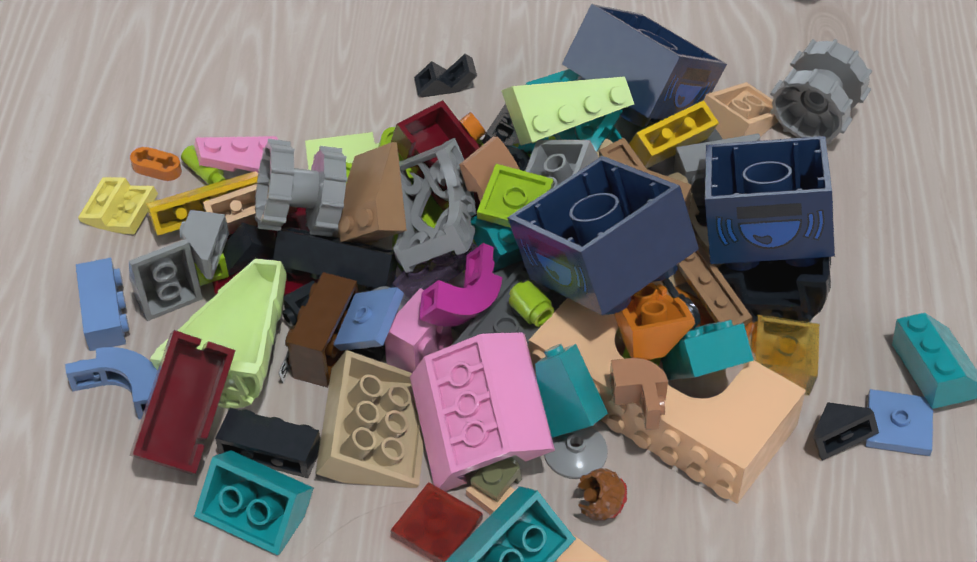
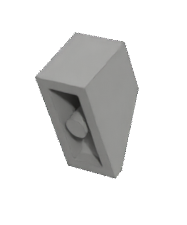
(207, 237)

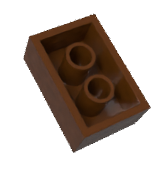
(317, 327)

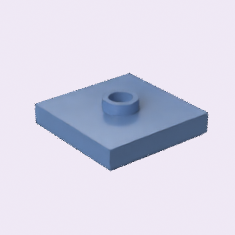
(369, 319)
(902, 422)

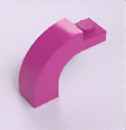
(452, 305)

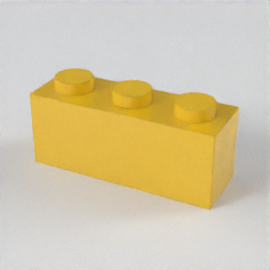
(678, 130)

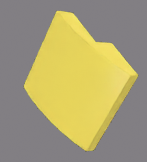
(117, 205)

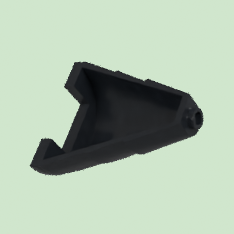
(782, 289)

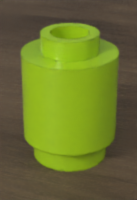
(530, 303)

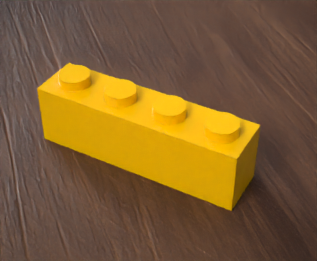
(171, 211)

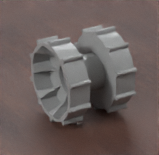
(821, 90)
(316, 189)

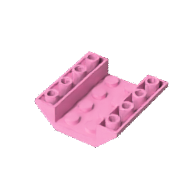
(479, 406)

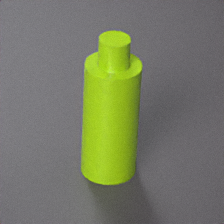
(208, 174)

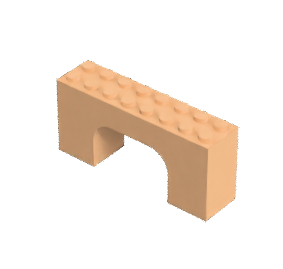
(712, 439)

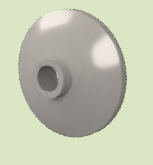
(577, 461)

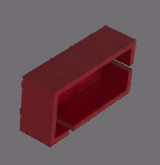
(431, 129)
(182, 402)

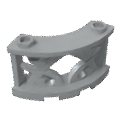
(454, 225)

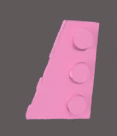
(231, 152)

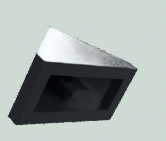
(246, 245)
(842, 428)

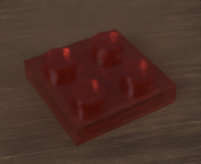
(436, 524)

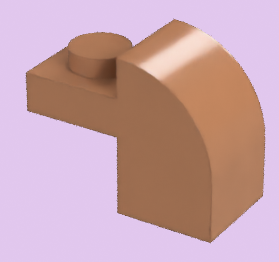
(640, 382)

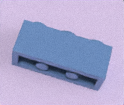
(102, 304)

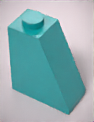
(568, 391)

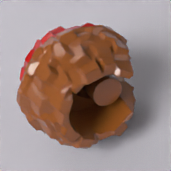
(604, 493)

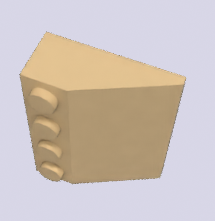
(370, 425)

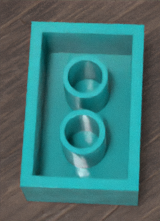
(708, 350)

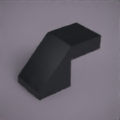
(436, 80)

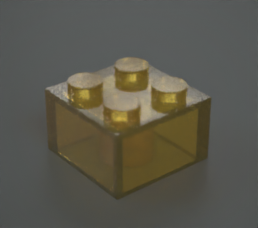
(787, 349)

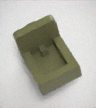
(497, 478)

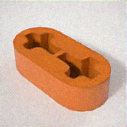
(473, 126)
(155, 165)

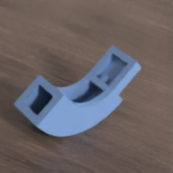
(117, 368)

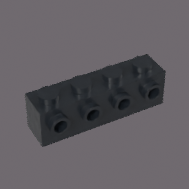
(319, 254)

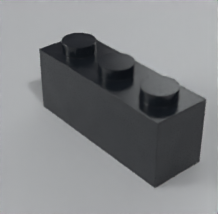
(270, 441)

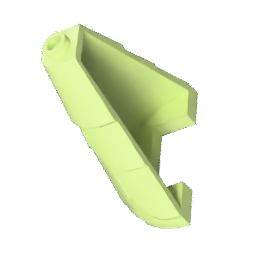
(245, 320)

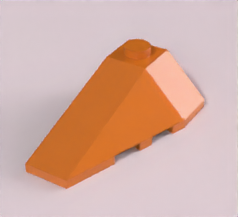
(653, 322)

